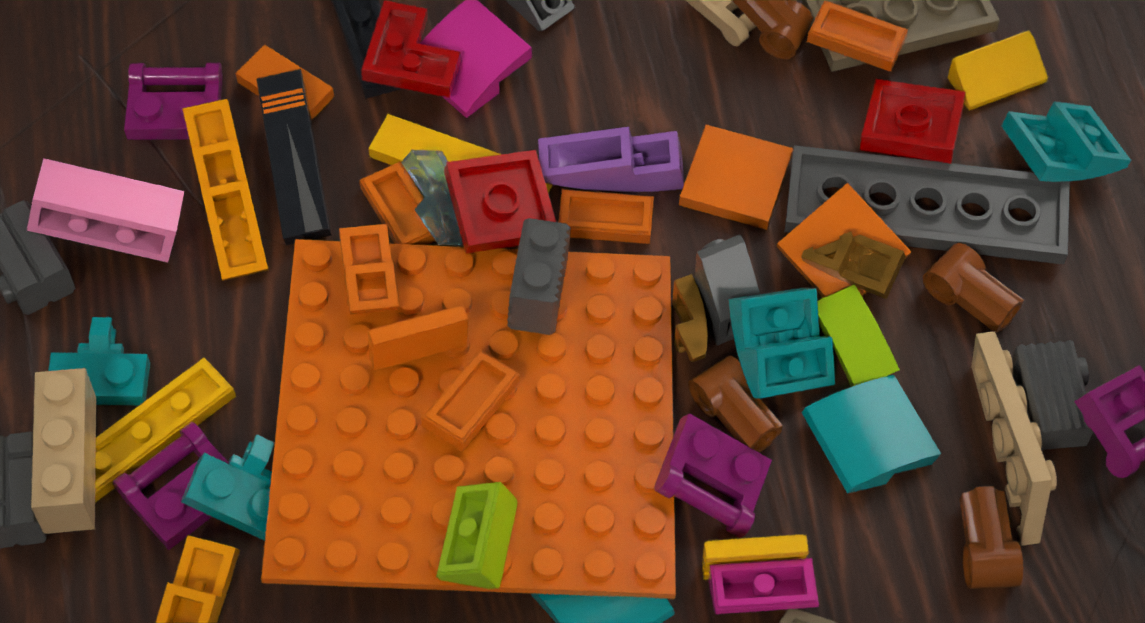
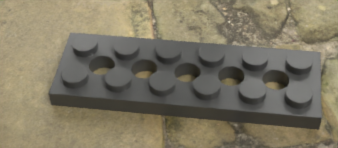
(949, 185)

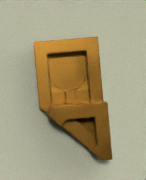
(859, 262)
(692, 332)

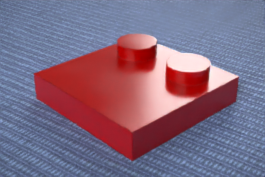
(913, 121)
(495, 198)

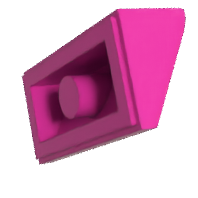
(763, 586)

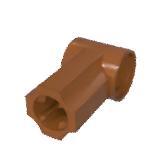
(781, 24)
(962, 279)
(725, 394)
(989, 552)

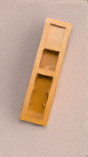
(225, 189)
(199, 583)

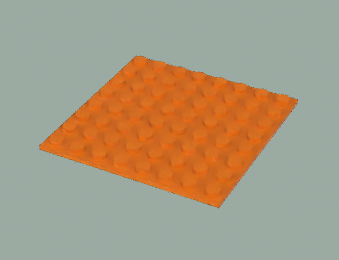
(577, 442)

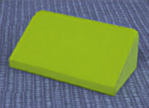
(478, 535)

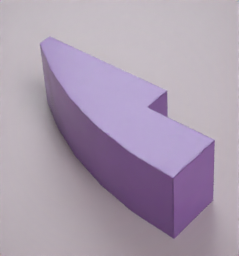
(613, 161)

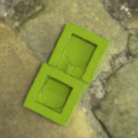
(855, 336)

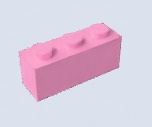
(105, 210)

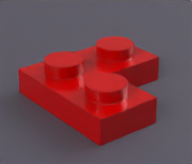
(399, 58)

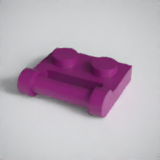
(161, 113)
(1113, 410)
(719, 464)
(163, 510)

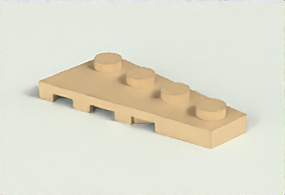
(1014, 437)

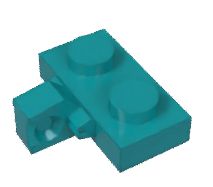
(113, 375)
(234, 490)

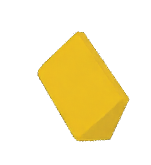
(998, 70)

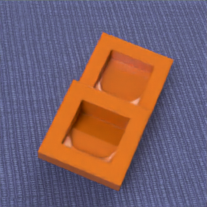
(368, 269)

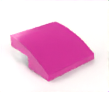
(486, 51)

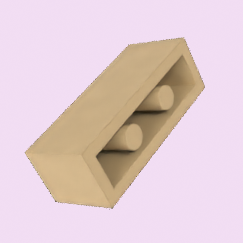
(64, 451)

